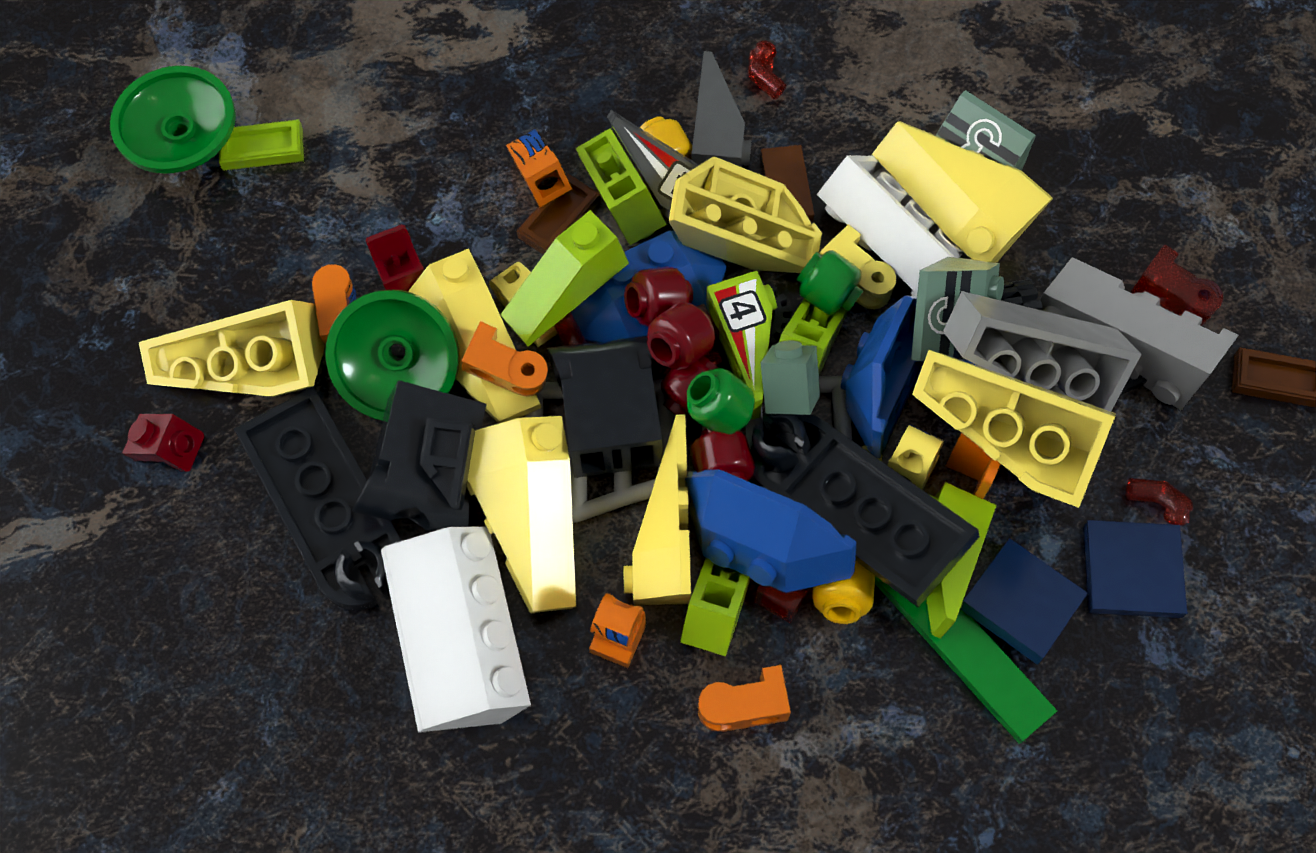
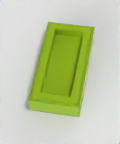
(263, 145)

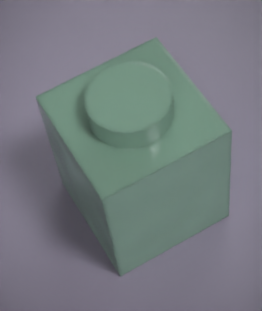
(790, 378)

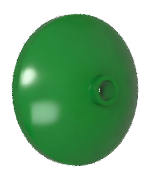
(165, 105)
(362, 355)

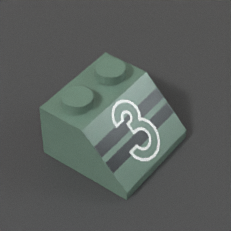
(986, 131)
(937, 294)

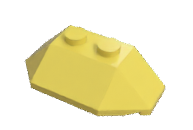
(742, 218)

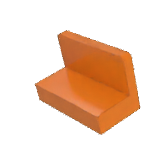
(973, 462)

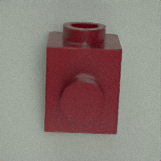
(395, 258)
(163, 440)

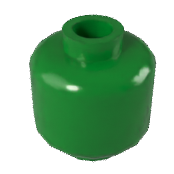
(830, 282)
(720, 401)

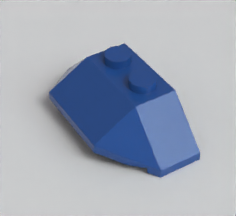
(604, 313)
(882, 375)
(765, 534)

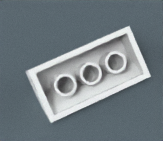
(886, 218)
(455, 629)

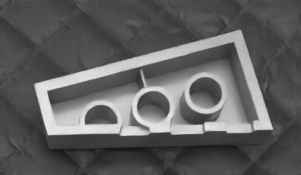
(1173, 347)
(1043, 348)

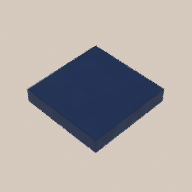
(1134, 569)
(1023, 601)

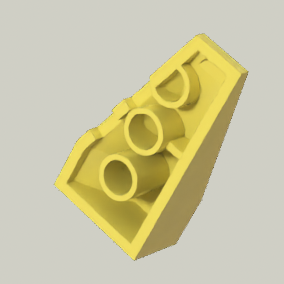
(966, 195)
(464, 299)
(247, 353)
(1026, 428)
(525, 493)
(662, 547)

